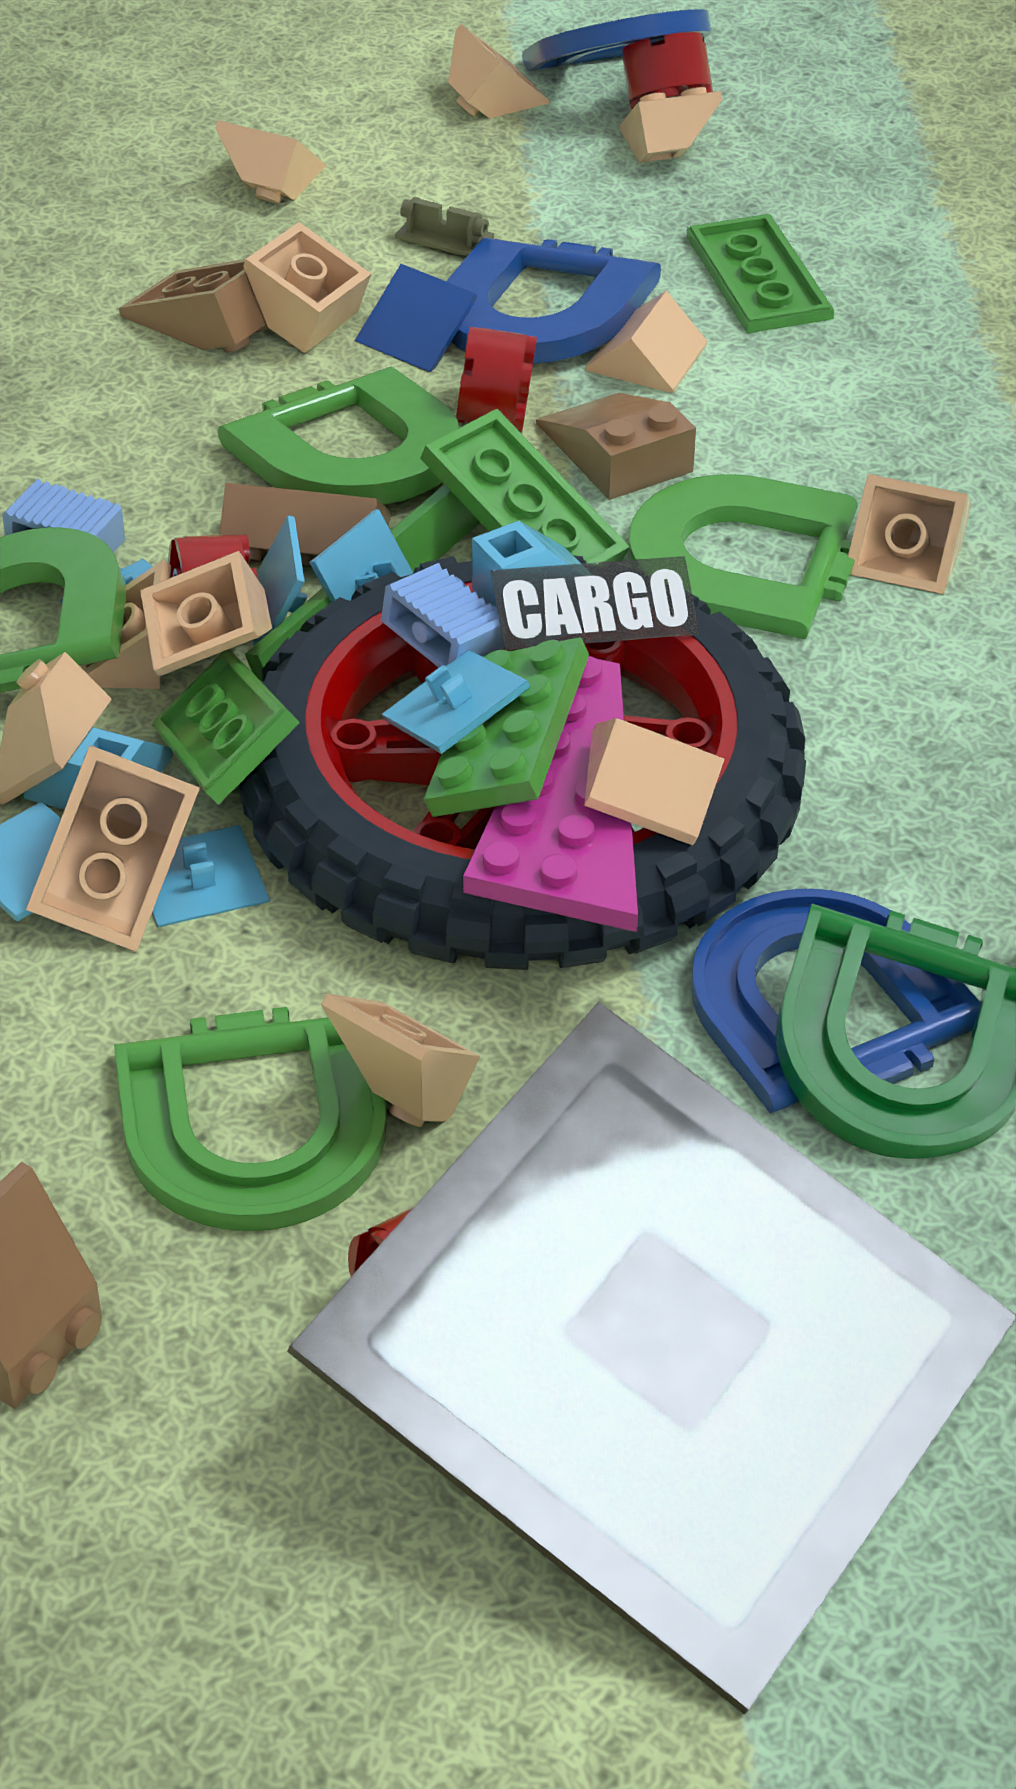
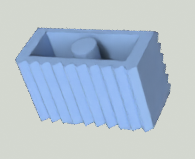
(58, 507)
(441, 616)

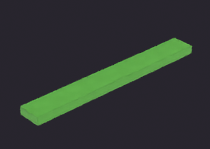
(421, 537)

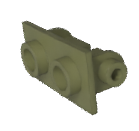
(427, 228)

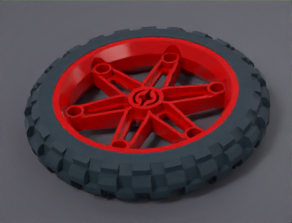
(413, 881)

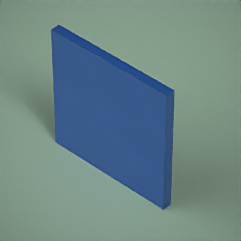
(416, 318)

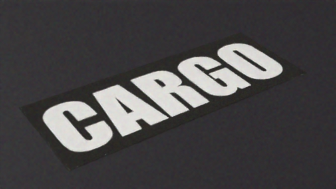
(595, 602)

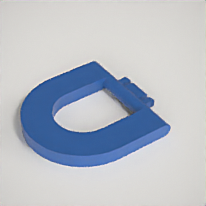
(609, 38)
(590, 322)
(745, 1023)

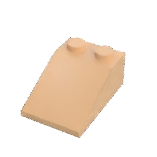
(113, 848)

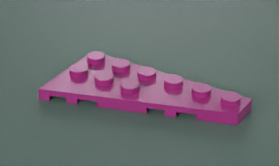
(554, 848)

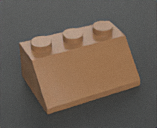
(318, 517)

